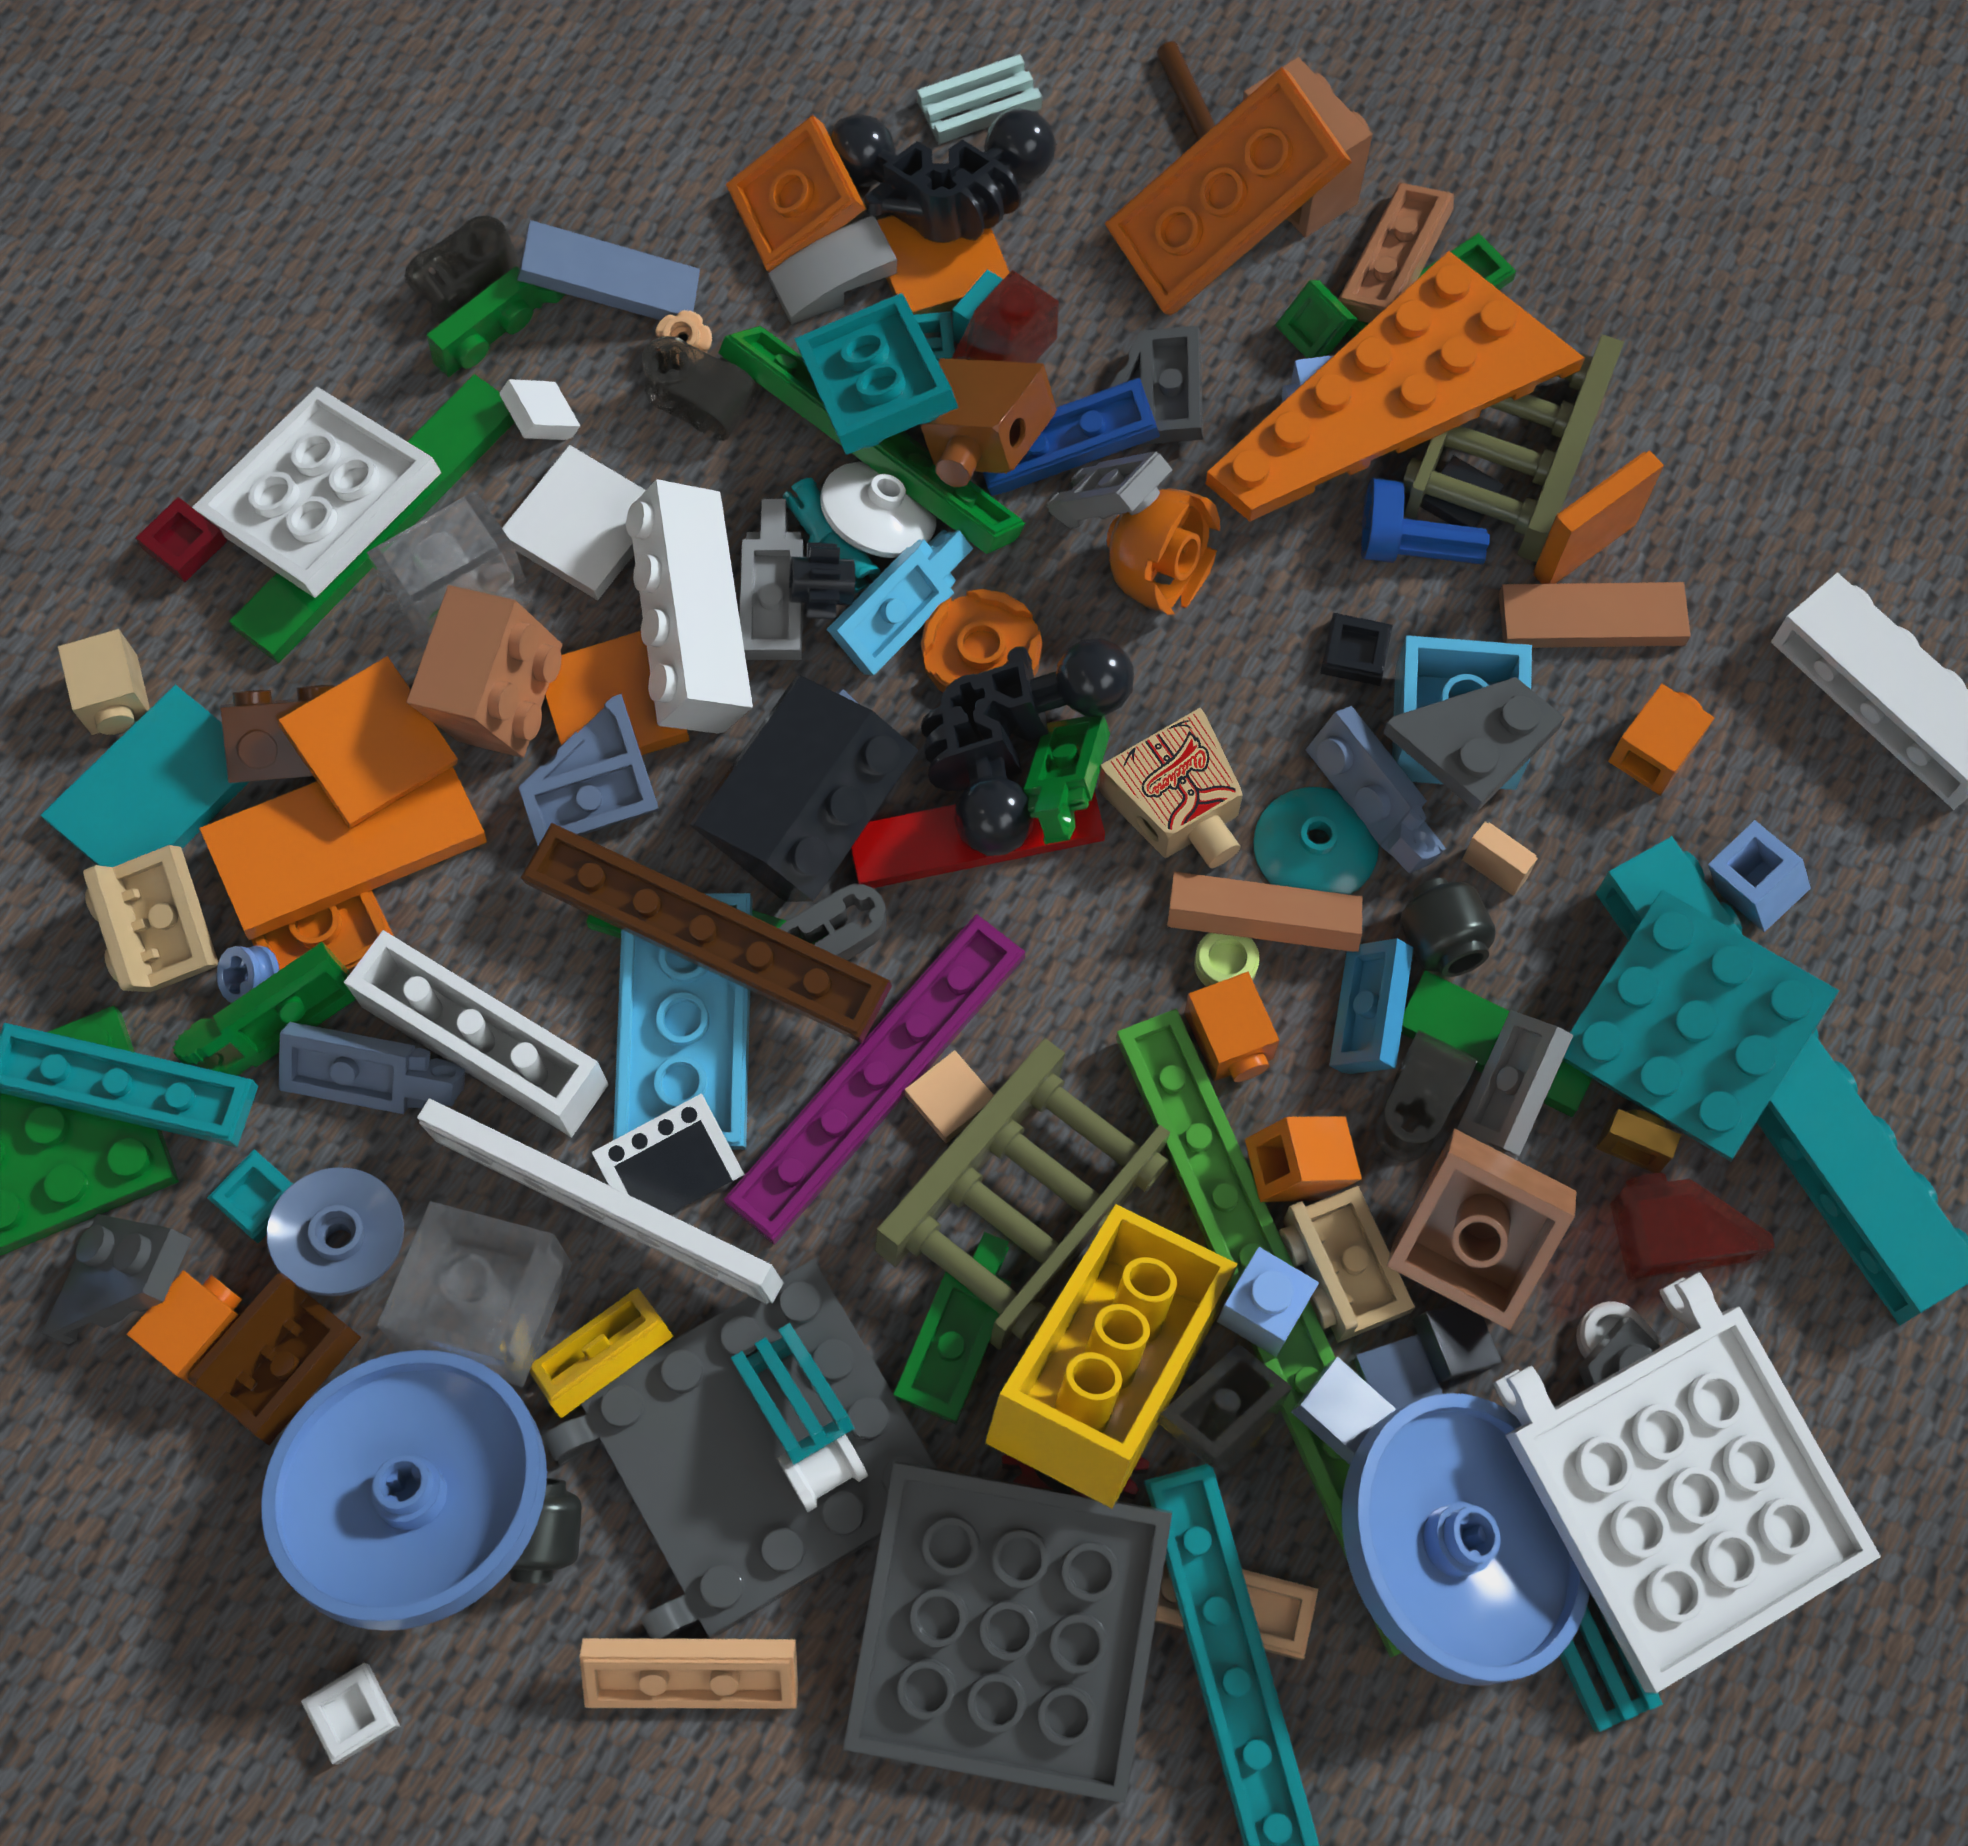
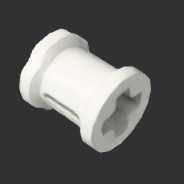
(823, 1471)

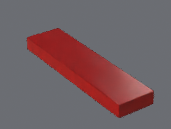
(930, 845)

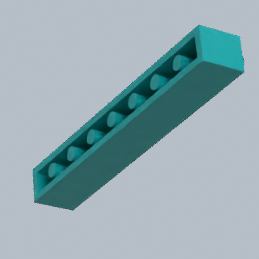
(1824, 1128)

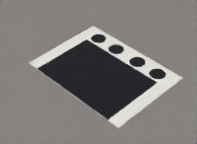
(671, 1158)

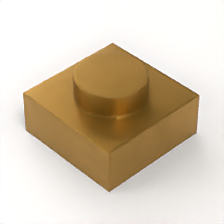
(1639, 1139)

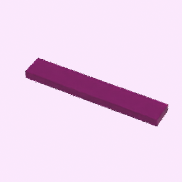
(874, 1079)

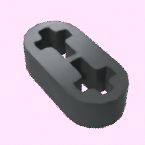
(831, 913)

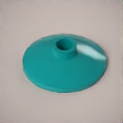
(1293, 860)

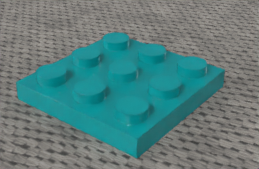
(1697, 1024)

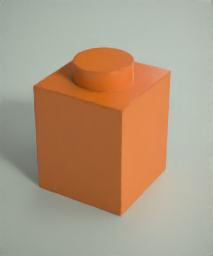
(1661, 738)
(1232, 1028)
(1302, 1159)
(186, 1323)

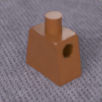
(996, 421)

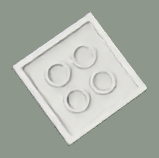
(317, 491)

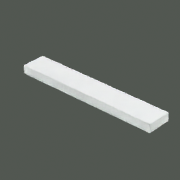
(601, 1202)

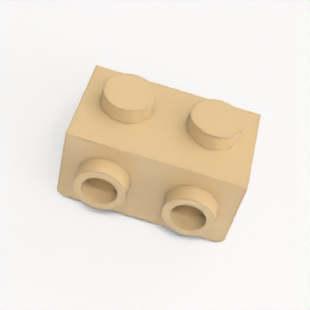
(150, 920)
(1349, 1260)

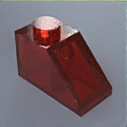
(1011, 324)
(1681, 1229)

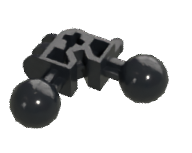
(949, 197)
(1008, 700)

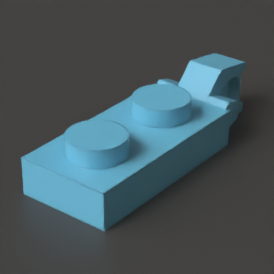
(899, 601)

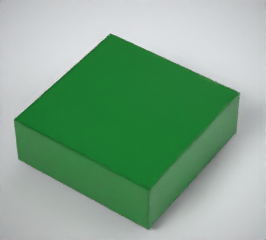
(1315, 321)

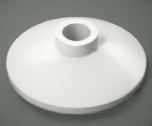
(874, 511)

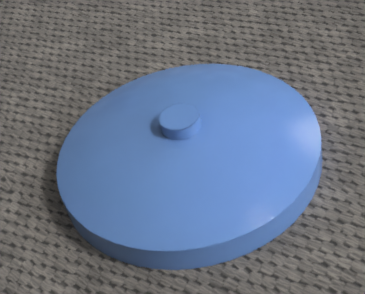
(404, 1490)
(1458, 1544)

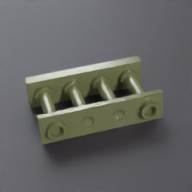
(1550, 469)
(958, 1181)

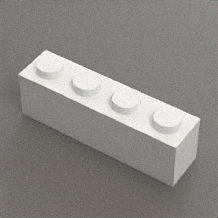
(688, 608)
(1883, 682)
(477, 1033)

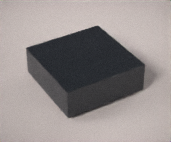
(1454, 513)
(1356, 649)
(1456, 1342)

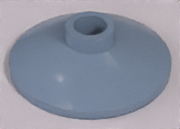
(328, 1203)

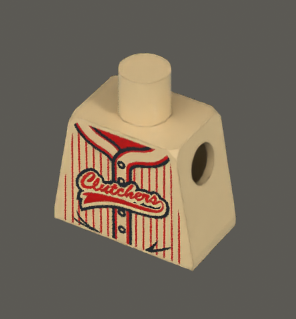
(1177, 790)

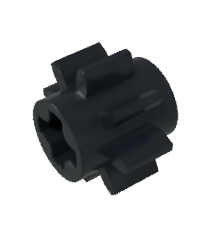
(821, 580)

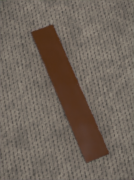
(707, 932)

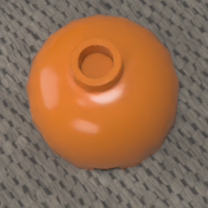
(1167, 540)

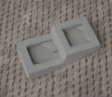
(821, 272)

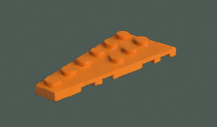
(1402, 380)

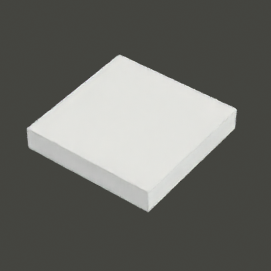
(577, 522)

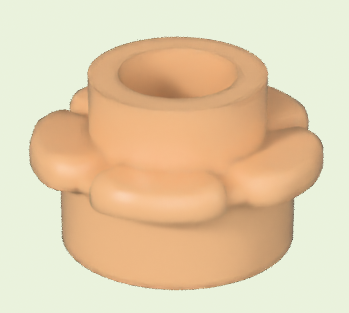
(686, 323)

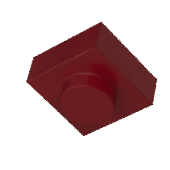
(181, 539)

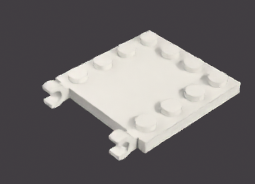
(1688, 1491)

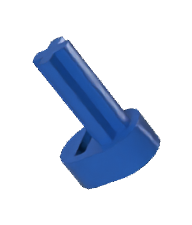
(1388, 534)

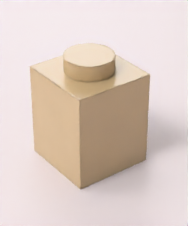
(104, 682)

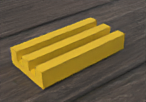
(599, 1352)

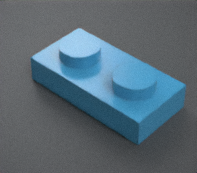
(1371, 1007)

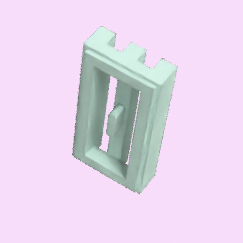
(975, 91)

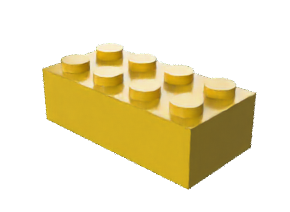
(1110, 1355)

